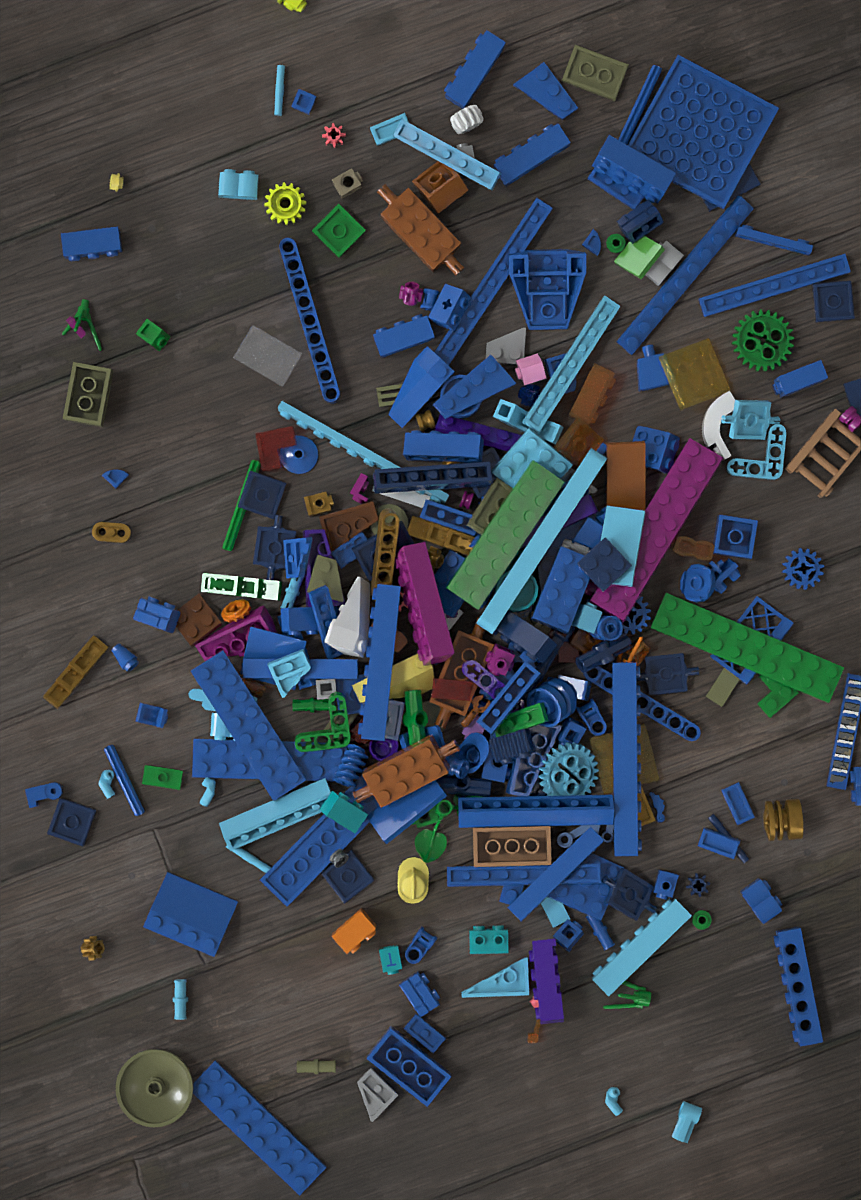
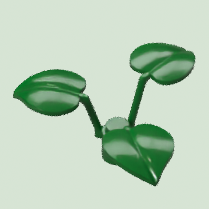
(432, 844)

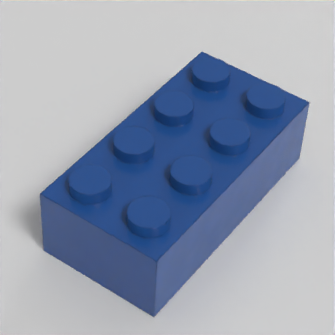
(633, 169)
(561, 592)
(409, 1066)

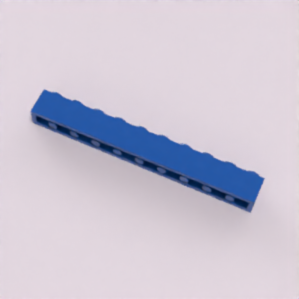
(625, 758)

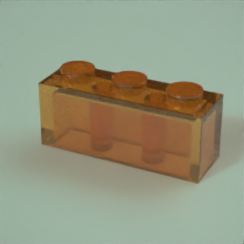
(592, 394)

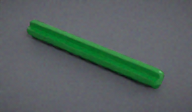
(238, 513)

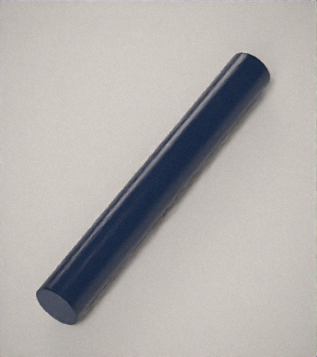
(721, 829)

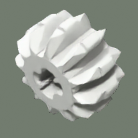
(466, 119)

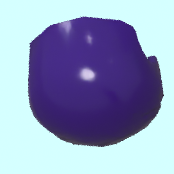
(383, 749)

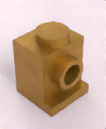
(310, 502)

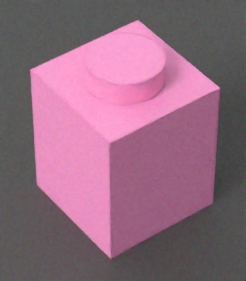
(530, 369)

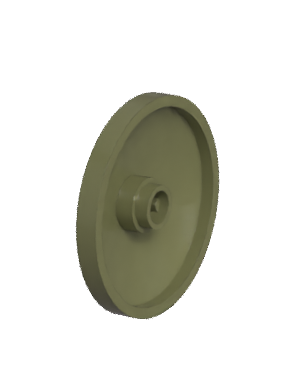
(154, 1088)

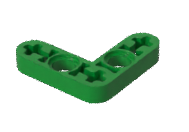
(335, 731)

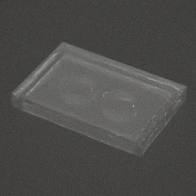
(267, 356)

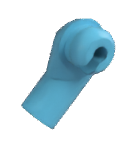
(210, 791)

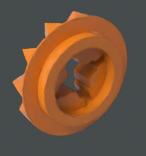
(235, 610)

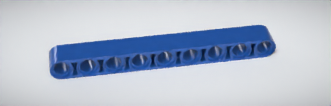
(304, 312)

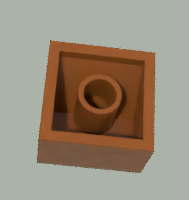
(440, 186)

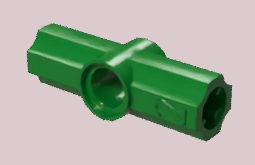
(414, 718)

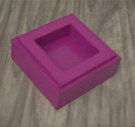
(80, 332)

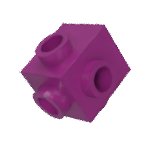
(500, 660)

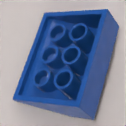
(190, 914)

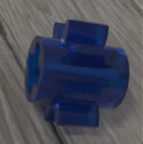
(529, 394)

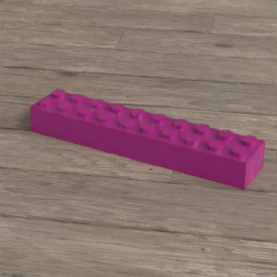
(662, 524)

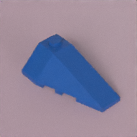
(423, 380)

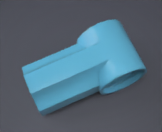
(687, 1118)

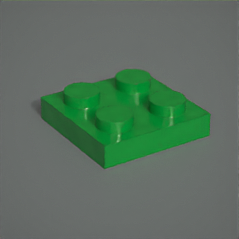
(338, 230)

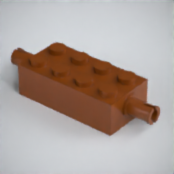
(420, 230)
(466, 648)
(406, 771)

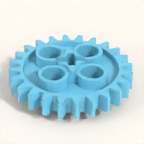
(579, 759)

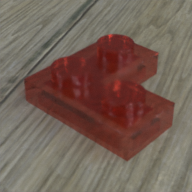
(270, 443)

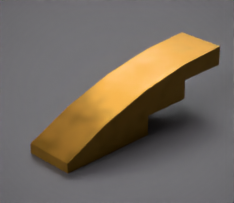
(440, 535)
(75, 672)

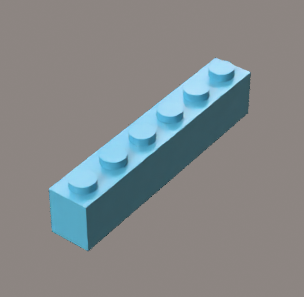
(275, 815)
(641, 947)

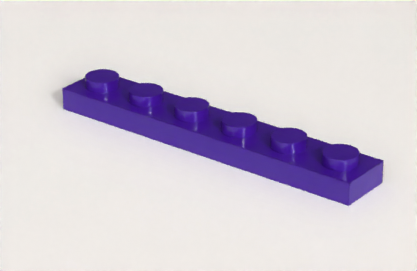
(492, 436)

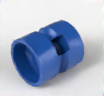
(608, 628)

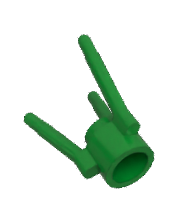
(640, 998)

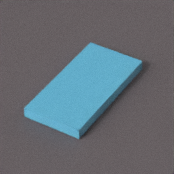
(624, 530)

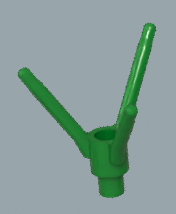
(83, 315)

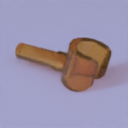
(533, 1037)

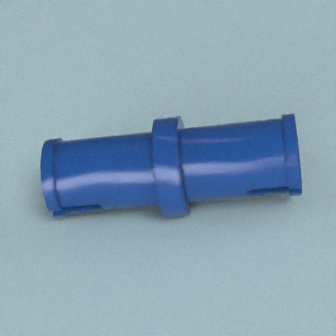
(601, 932)

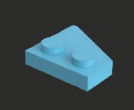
(289, 670)

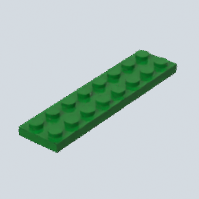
(505, 534)

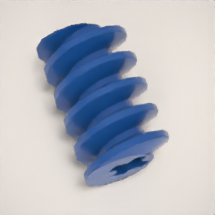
(350, 766)

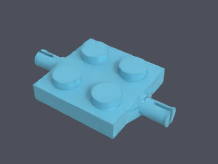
(750, 419)

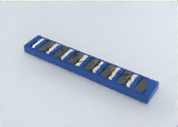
(845, 733)

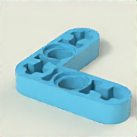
(763, 465)

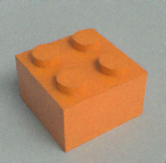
(354, 931)

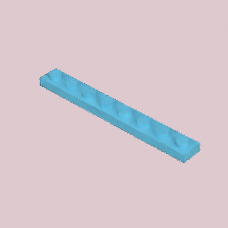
(571, 364)

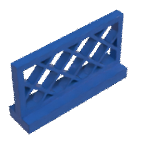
(779, 633)

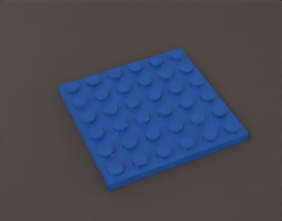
(703, 130)

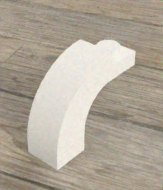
(712, 421)

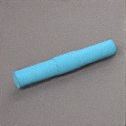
(279, 91)
(251, 859)

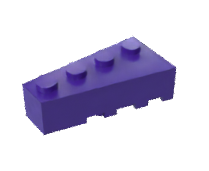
(318, 547)
(547, 981)

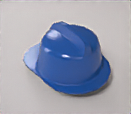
(474, 750)

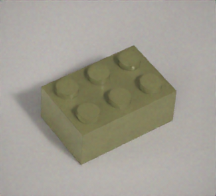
(88, 394)

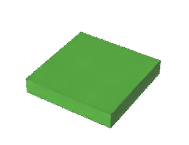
(639, 257)

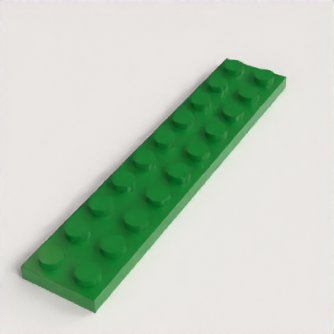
(747, 648)

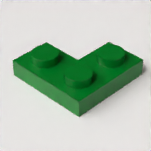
(776, 698)

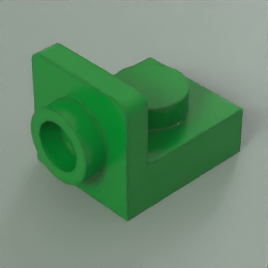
(153, 335)

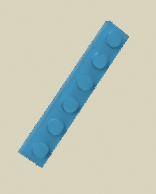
(447, 154)

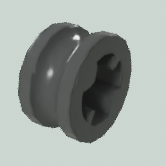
(339, 858)

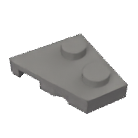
(508, 347)
(375, 1093)

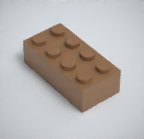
(511, 846)

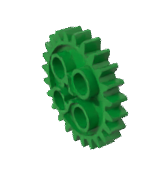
(755, 356)

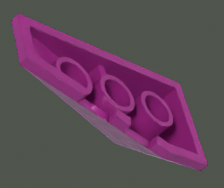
(234, 636)

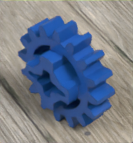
(801, 559)
(638, 612)

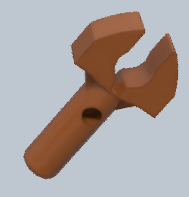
(475, 711)

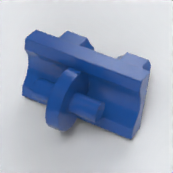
(722, 571)

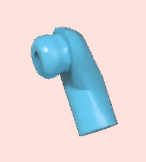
(105, 782)
(611, 1100)

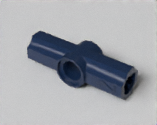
(603, 653)
(473, 786)

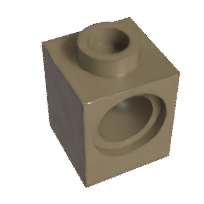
(346, 191)

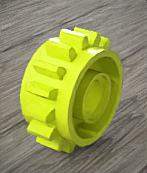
(282, 193)

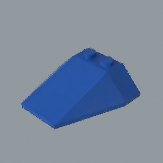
(547, 285)

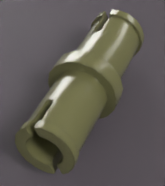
(316, 1066)

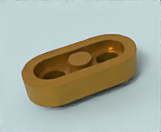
(111, 532)

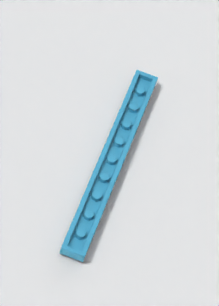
(352, 447)

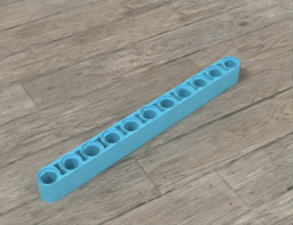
(541, 541)

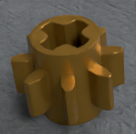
(436, 557)
(92, 948)

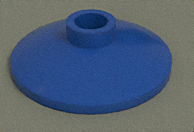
(304, 463)

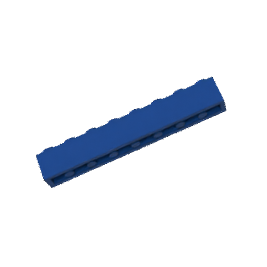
(380, 663)
(536, 811)

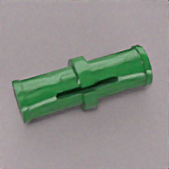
(310, 705)

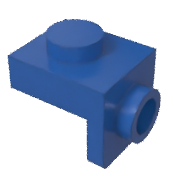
(152, 715)

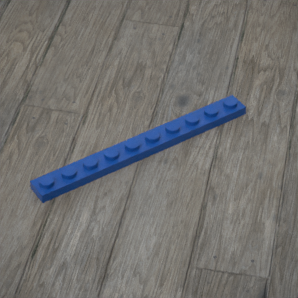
(685, 275)
(493, 280)

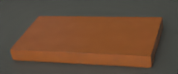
(625, 475)

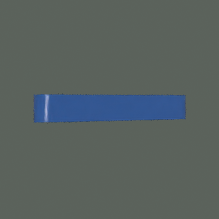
(649, 708)

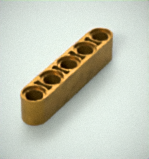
(385, 547)

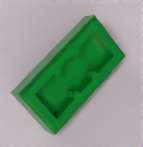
(162, 777)

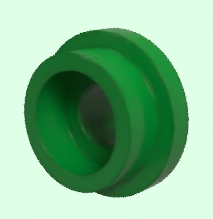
(615, 249)
(701, 913)

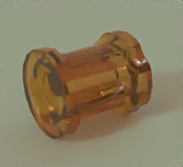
(641, 650)

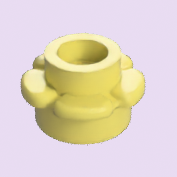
(116, 182)

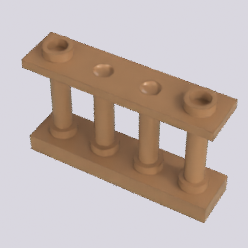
(808, 450)

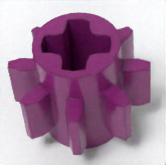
(411, 293)

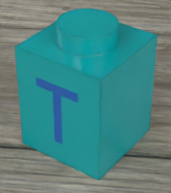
(390, 959)

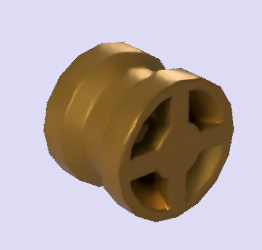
(425, 421)

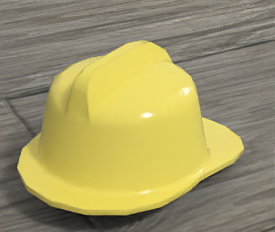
(413, 880)

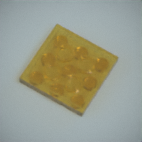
(694, 374)
(603, 750)

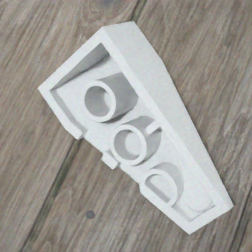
(351, 627)

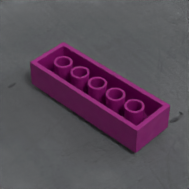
(423, 604)

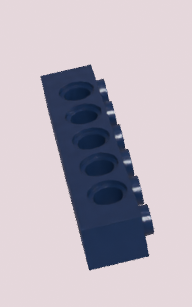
(432, 477)

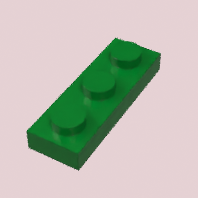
(523, 719)

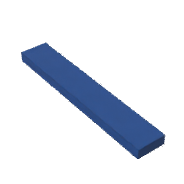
(319, 669)
(556, 874)

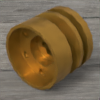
(786, 819)

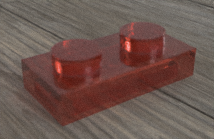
(451, 689)

